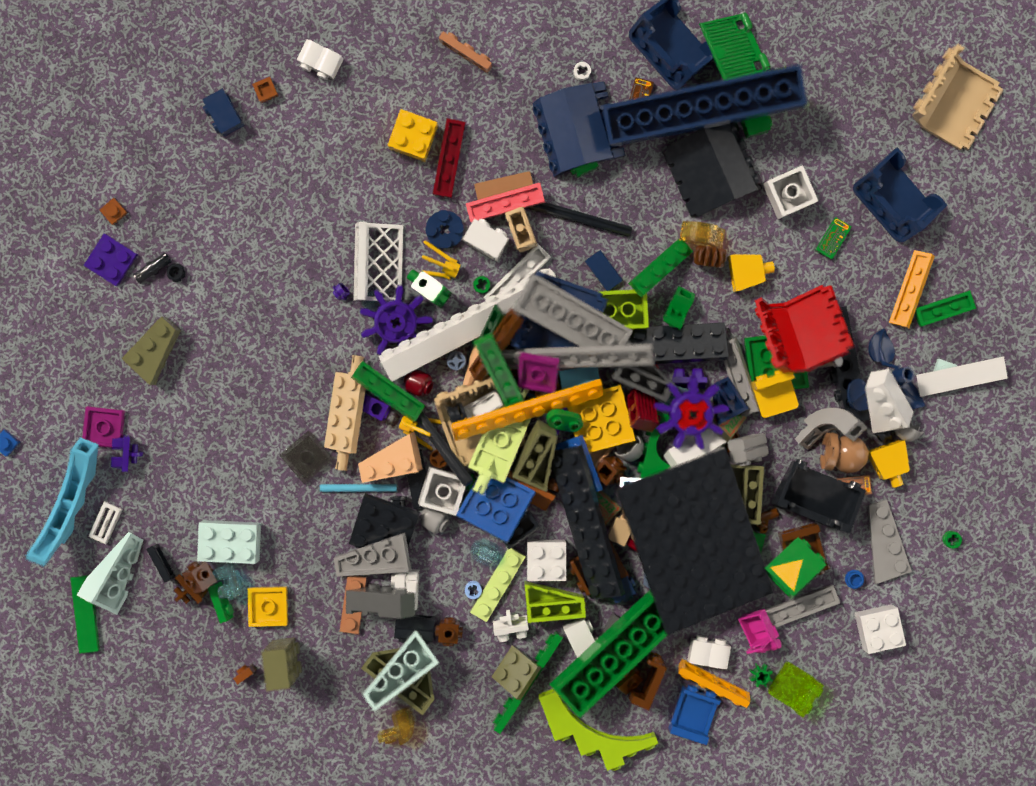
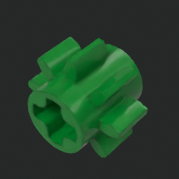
(766, 675)

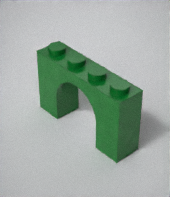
(651, 461)

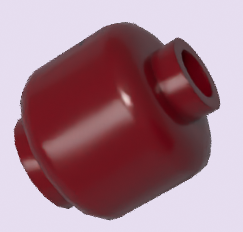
(418, 383)

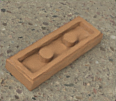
(502, 185)

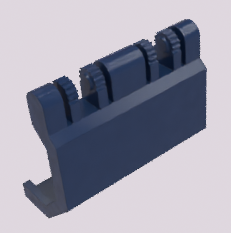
(574, 127)

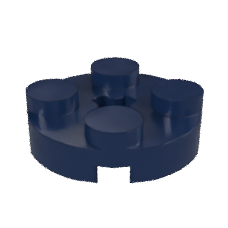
(446, 240)

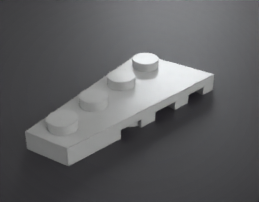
(887, 548)
(377, 558)

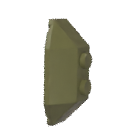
(417, 695)

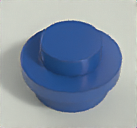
(854, 579)

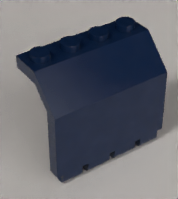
(538, 336)

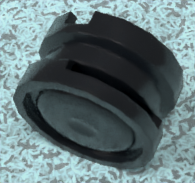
(456, 412)

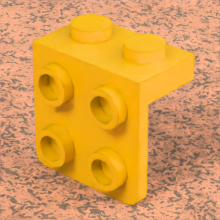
(775, 393)

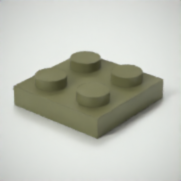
(516, 672)

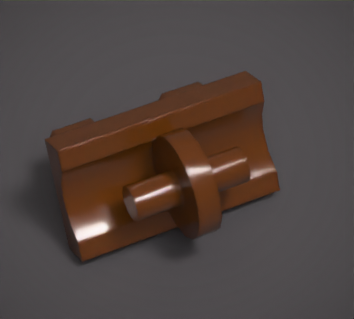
(197, 597)

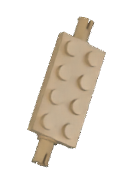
(345, 415)

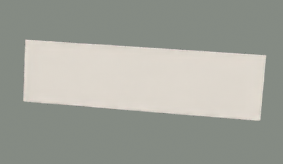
(962, 376)

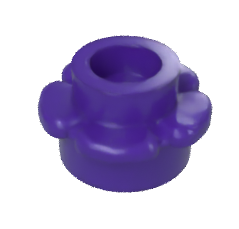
(341, 291)

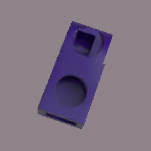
(376, 407)

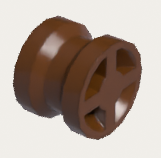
(437, 460)

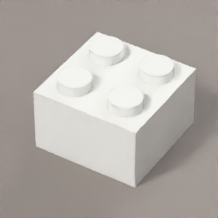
(790, 192)
(485, 239)
(441, 491)
(546, 560)
(880, 629)

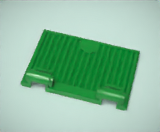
(734, 48)

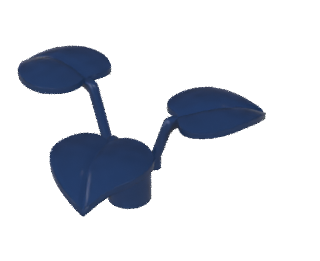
(883, 351)

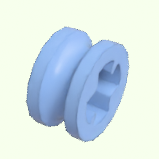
(467, 591)

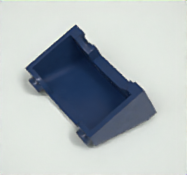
(669, 44)
(896, 199)

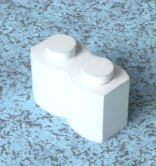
(320, 60)
(708, 652)

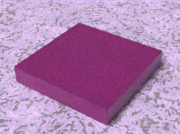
(538, 372)
(103, 425)

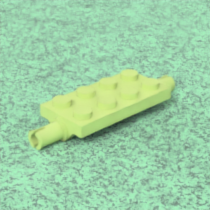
(497, 451)

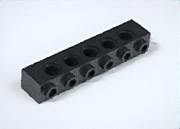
(851, 373)

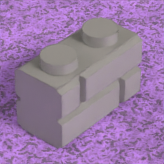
(748, 449)

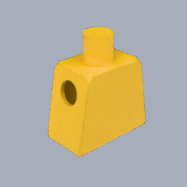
(748, 270)
(890, 461)

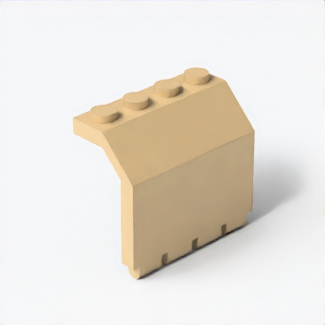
(956, 101)
(463, 448)

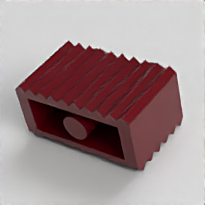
(642, 410)

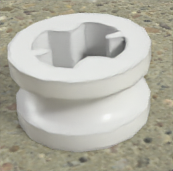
(581, 77)

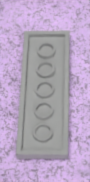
(569, 315)

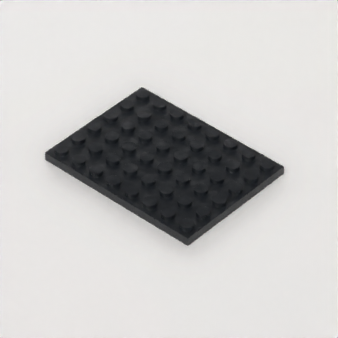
(694, 540)

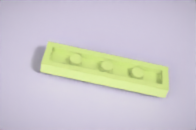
(497, 584)

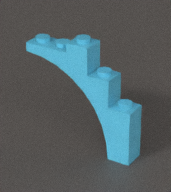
(71, 498)

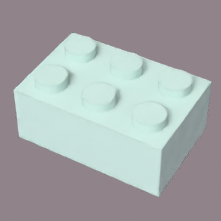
(229, 542)

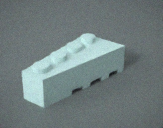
(403, 669)

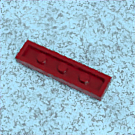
(449, 158)

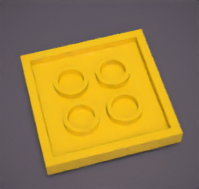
(605, 420)

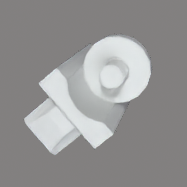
(510, 624)

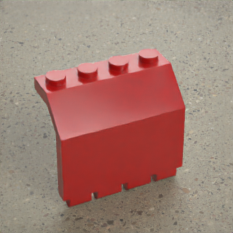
(804, 330)

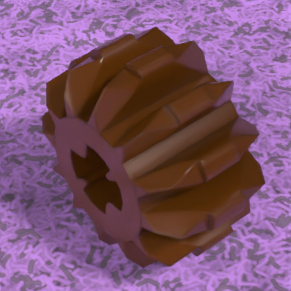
(710, 256)

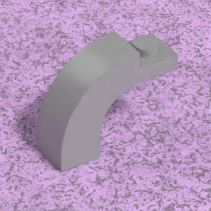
(827, 420)

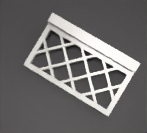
(362, 255)

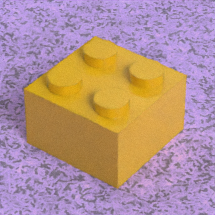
(412, 135)

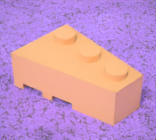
(395, 460)

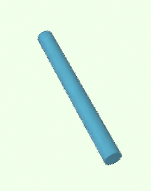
(358, 487)

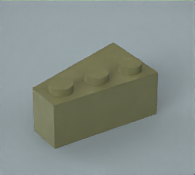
(152, 350)

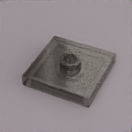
(306, 457)

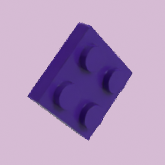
(110, 259)

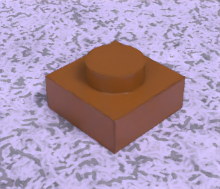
(265, 89)
(113, 211)
(244, 672)

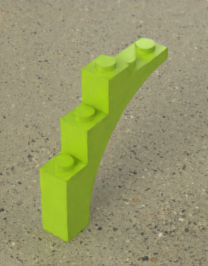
(588, 740)

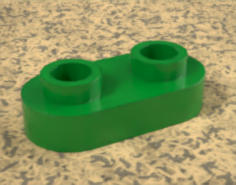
(564, 420)

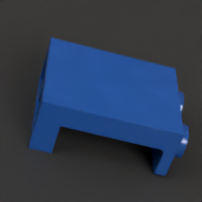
(694, 714)

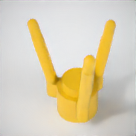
(450, 268)
(409, 426)

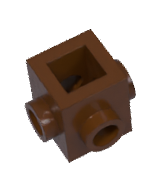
(610, 470)
(199, 576)
(452, 625)
(630, 681)

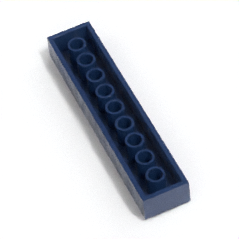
(705, 106)

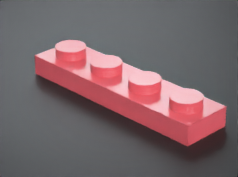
(505, 202)

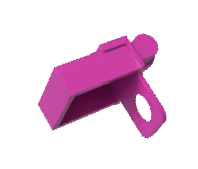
(759, 632)

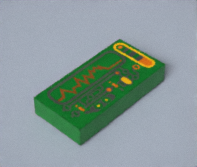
(833, 238)

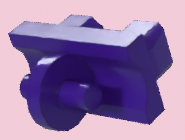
(680, 380)
(123, 444)

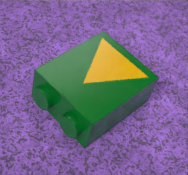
(795, 567)

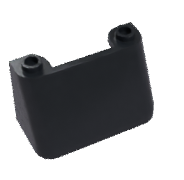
(819, 497)

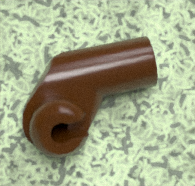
(765, 517)

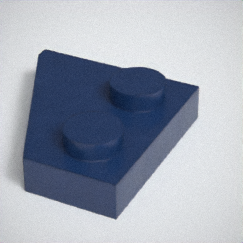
(728, 396)

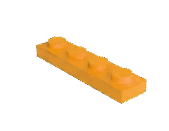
(911, 289)
(708, 680)

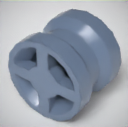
(456, 362)

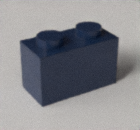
(222, 112)

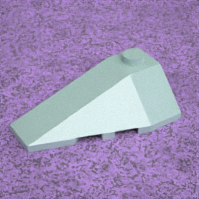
(108, 580)

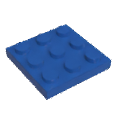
(498, 509)

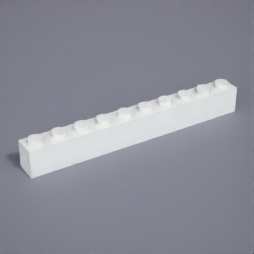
(449, 334)

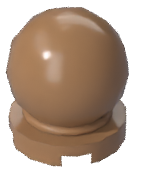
(843, 453)

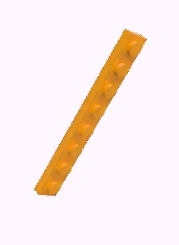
(527, 409)

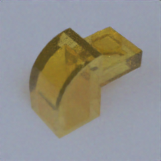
(702, 233)
(403, 727)

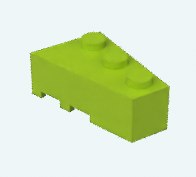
(552, 604)

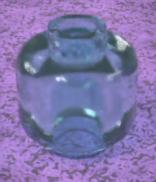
(485, 552)

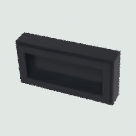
(161, 562)

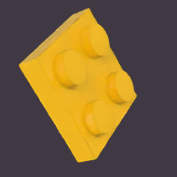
(267, 606)

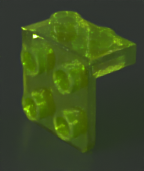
(796, 688)

